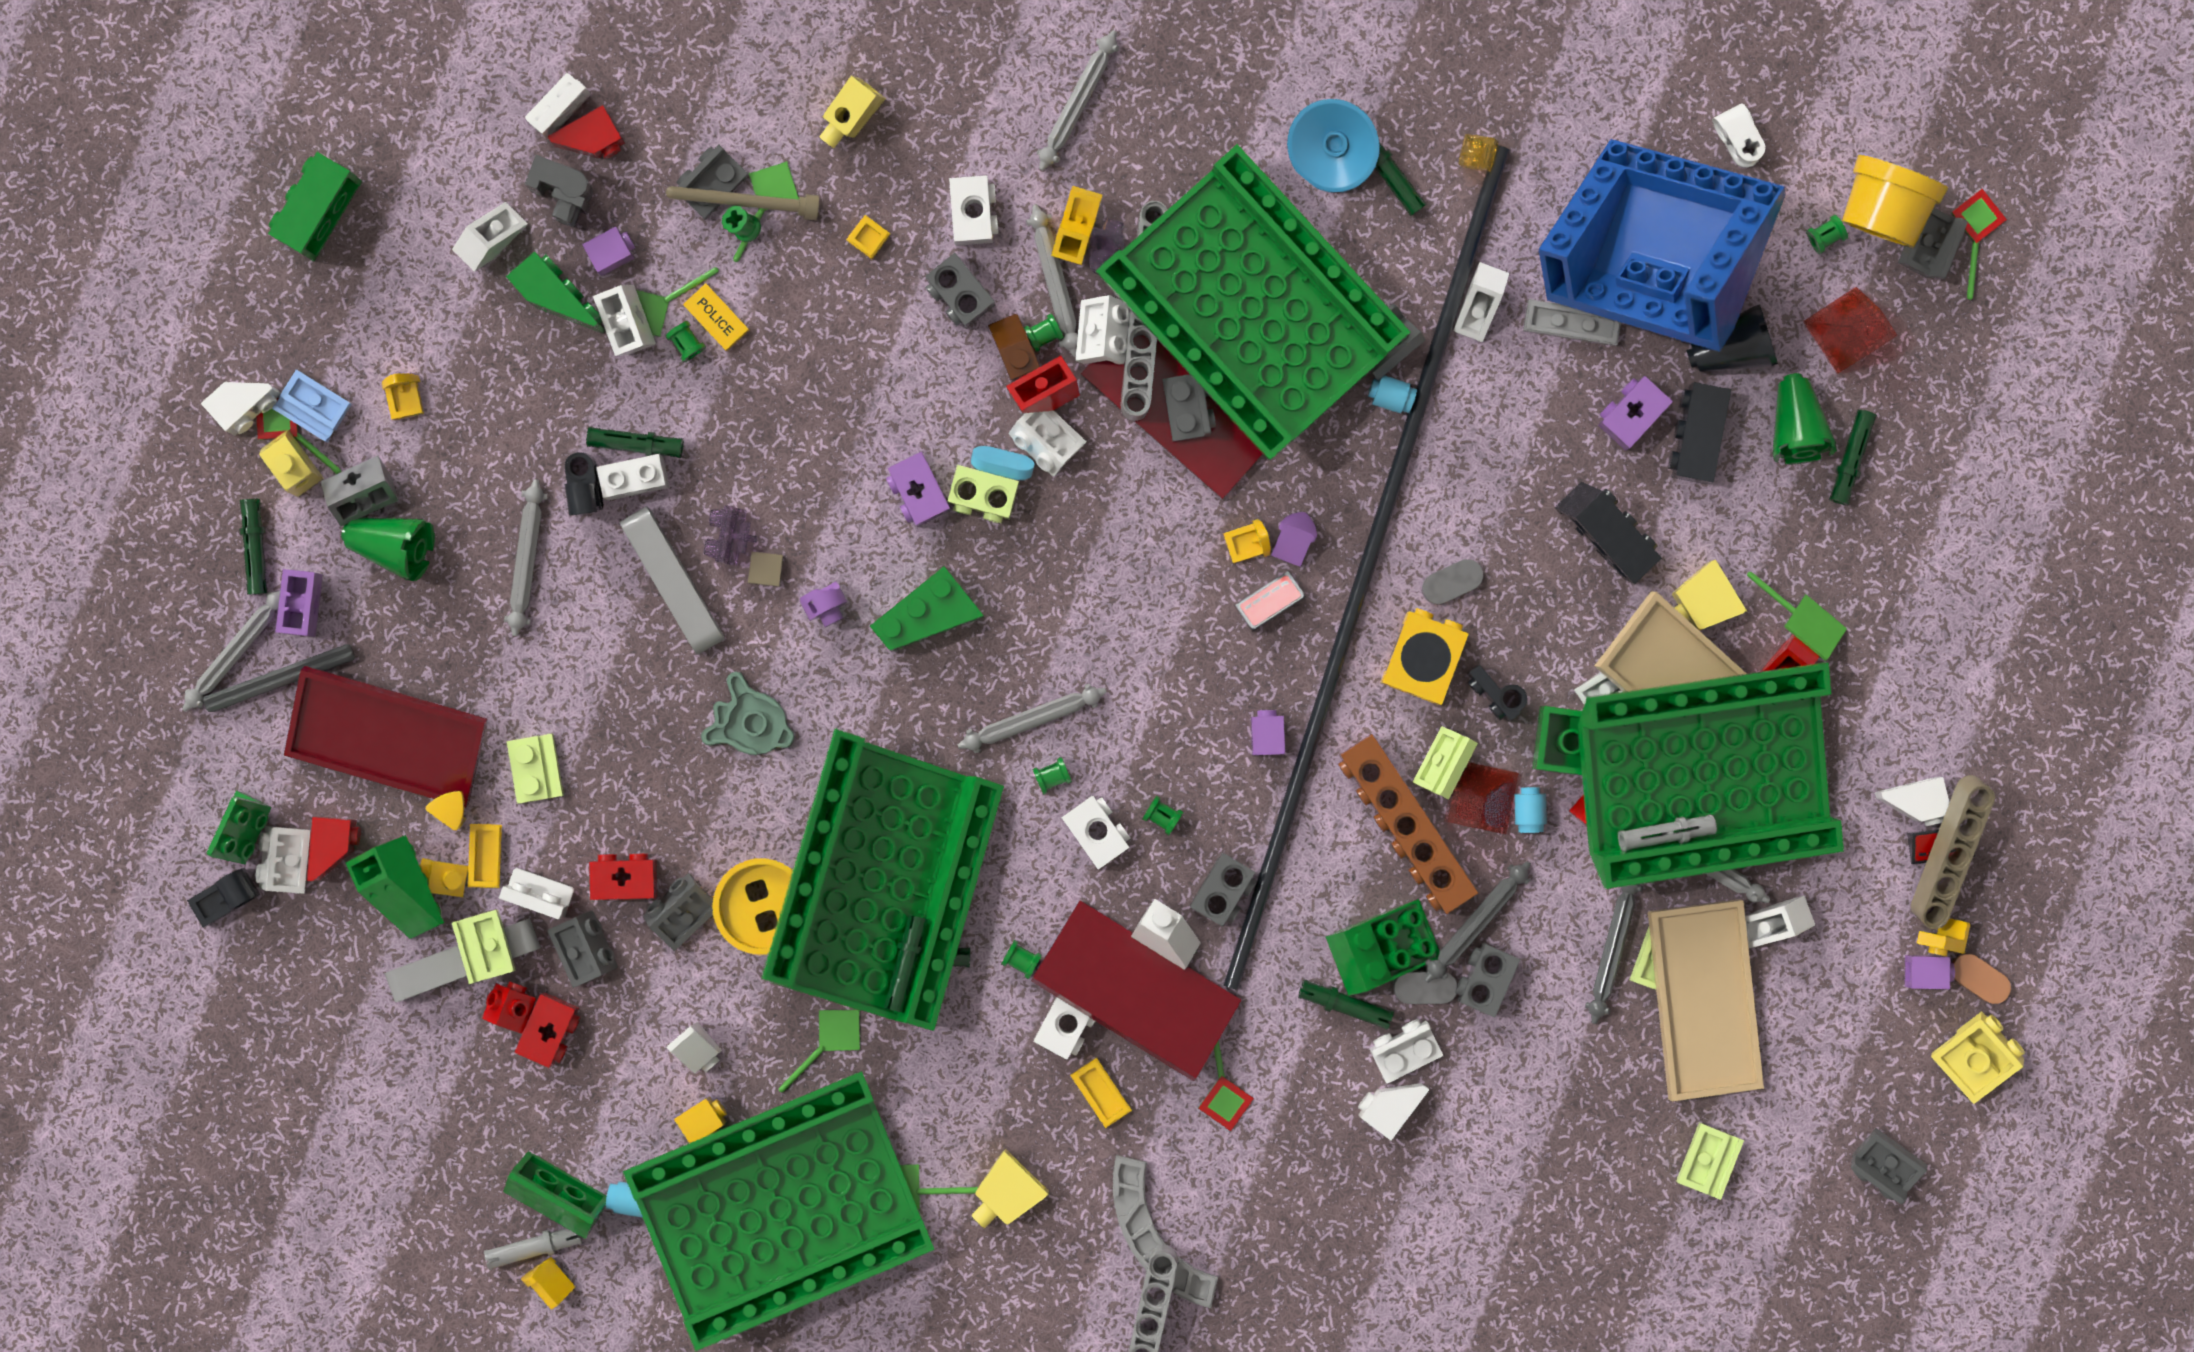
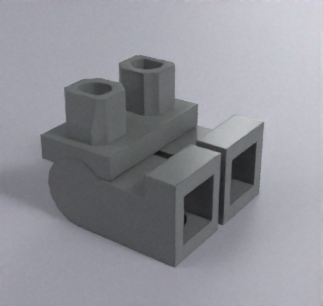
(569, 188)

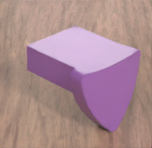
(1295, 537)

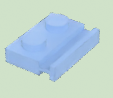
(312, 406)

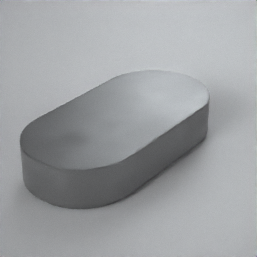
(1452, 581)
(1415, 990)

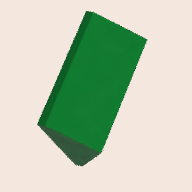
(555, 1194)

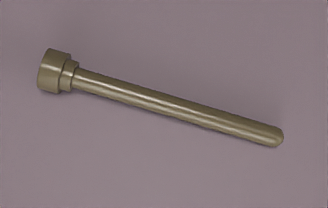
(804, 206)

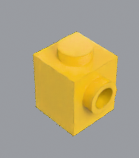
(701, 1119)

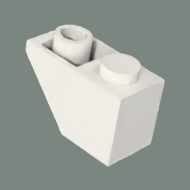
(237, 404)

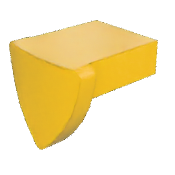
(403, 395)
(1248, 542)
(448, 809)
(549, 1282)

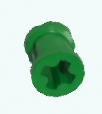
(743, 225)
(1827, 234)
(1043, 332)
(685, 341)
(1052, 775)
(1162, 815)
(1021, 959)

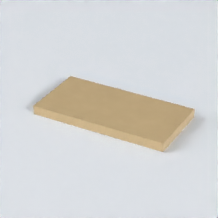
(1662, 650)
(1705, 1000)

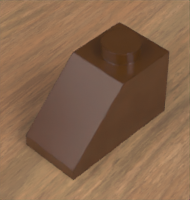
(1013, 347)

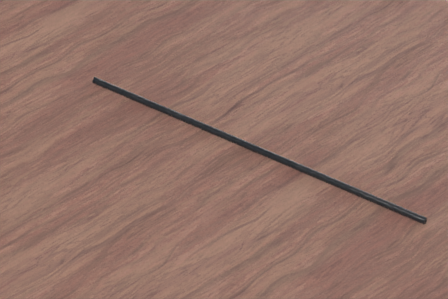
(1365, 570)

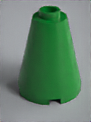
(1800, 424)
(392, 543)

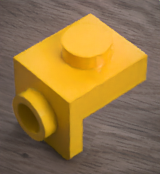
(445, 877)
(1950, 937)

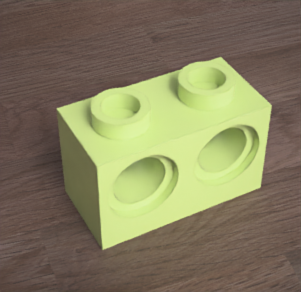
(985, 486)

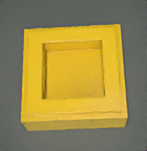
(868, 237)

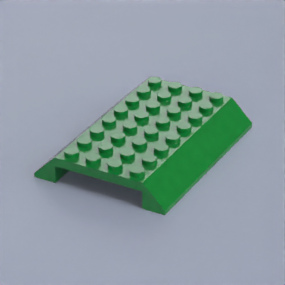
(1254, 303)
(1705, 747)
(879, 846)
(778, 1210)

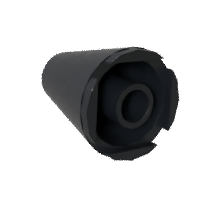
(1745, 348)

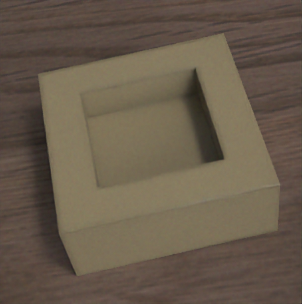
(765, 569)

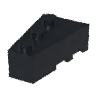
(1610, 531)

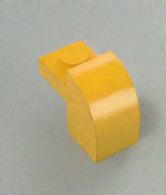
(1077, 225)

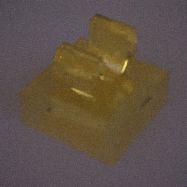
(1478, 152)

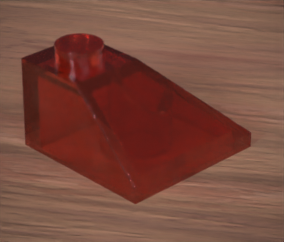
(1849, 329)
(1482, 798)

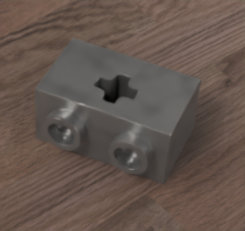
(359, 491)

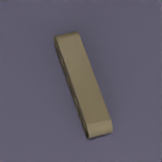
(1948, 838)

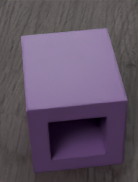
(609, 250)
(1267, 733)
(1928, 972)

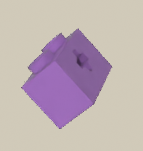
(1651, 405)
(933, 501)
(299, 603)

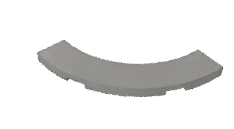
(1143, 1237)

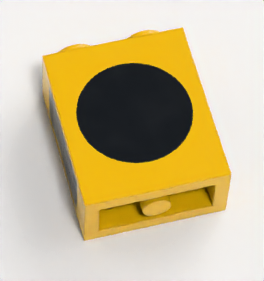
(1424, 656)

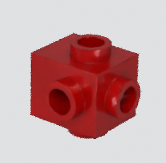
(509, 1007)

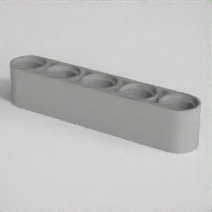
(672, 580)
(448, 964)
(1152, 1307)

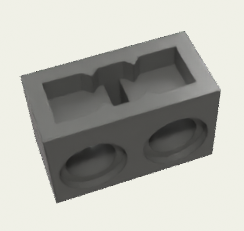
(965, 287)
(1216, 885)
(1496, 983)

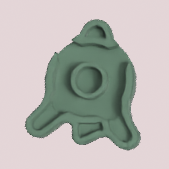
(749, 722)

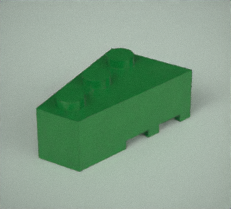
(926, 611)

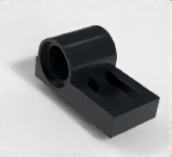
(1482, 683)
(223, 897)

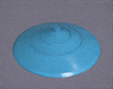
(1333, 145)

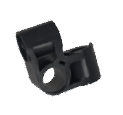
(582, 491)

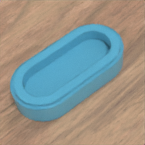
(1002, 463)

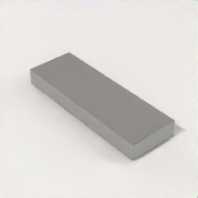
(1569, 323)

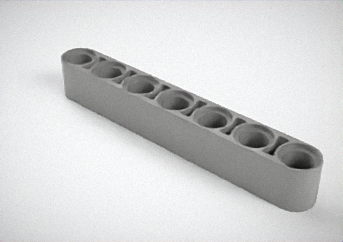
(1139, 357)

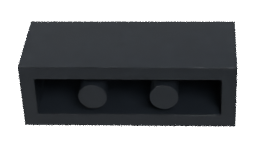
(1699, 433)

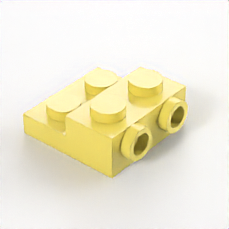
(1979, 1056)

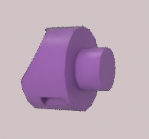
(825, 604)

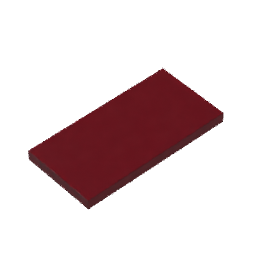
(1213, 459)
(384, 735)
(1136, 991)

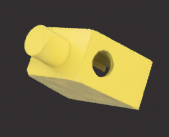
(860, 101)
(290, 464)
(1708, 597)
(1007, 1191)

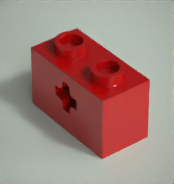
(606, 886)
(546, 1012)

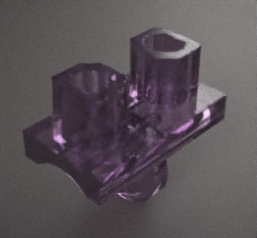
(1105, 242)
(733, 535)

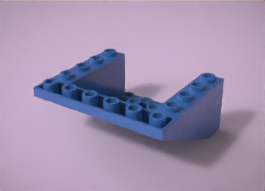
(1660, 243)

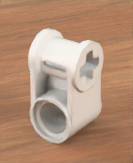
(1737, 131)

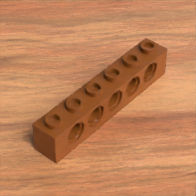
(1459, 887)

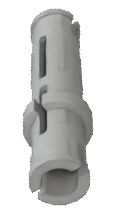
(1701, 826)
(531, 1247)

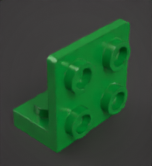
(239, 829)

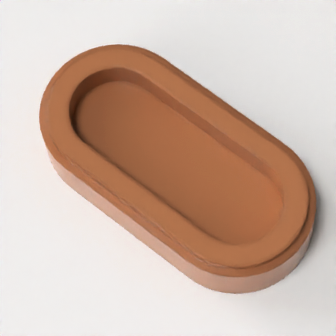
(1981, 979)

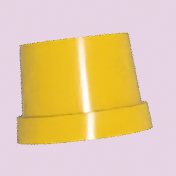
(1891, 201)
(737, 914)

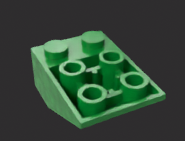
(542, 287)
(396, 886)
(1383, 947)

